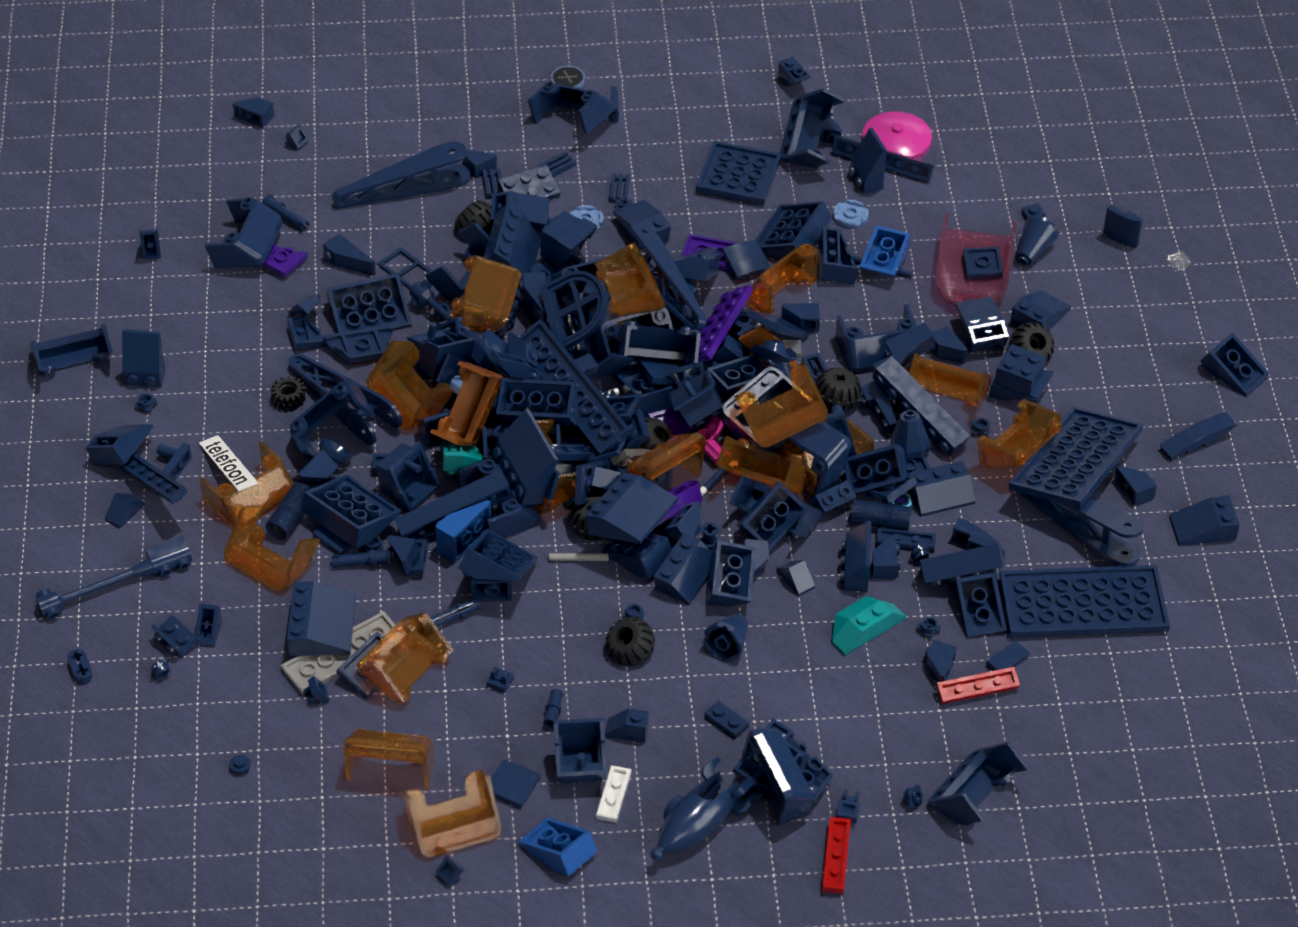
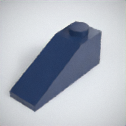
(347, 255)

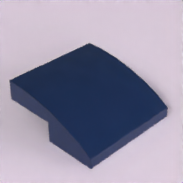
(1122, 226)
(746, 259)

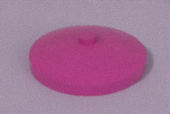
(901, 133)

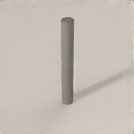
(578, 557)

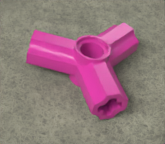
(711, 432)

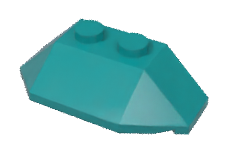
(458, 456)
(863, 622)

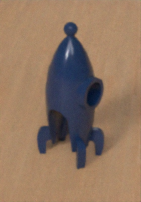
(696, 815)

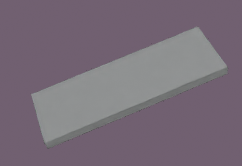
(325, 666)

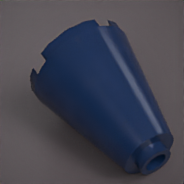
(1035, 239)

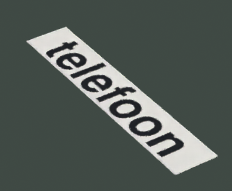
(228, 463)

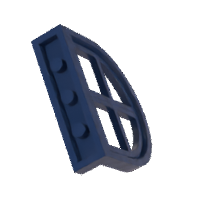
(555, 315)

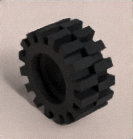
(288, 385)

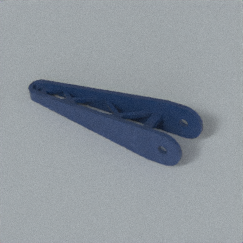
(429, 182)
(665, 264)
(352, 420)
(1098, 539)

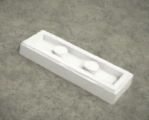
(613, 794)

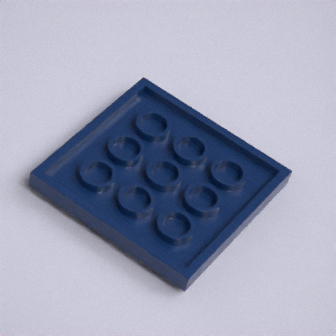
(738, 172)

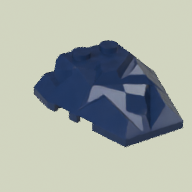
(812, 768)

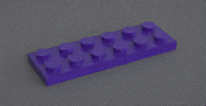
(720, 322)

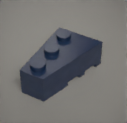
(834, 257)

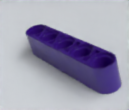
(686, 493)

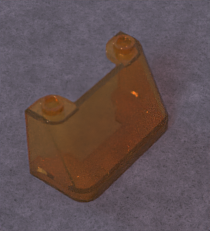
(796, 267)
(630, 282)
(487, 294)
(1026, 435)
(404, 656)

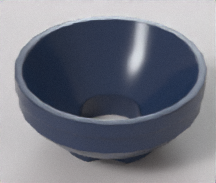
(335, 451)

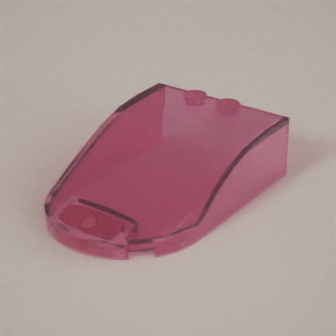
(951, 272)

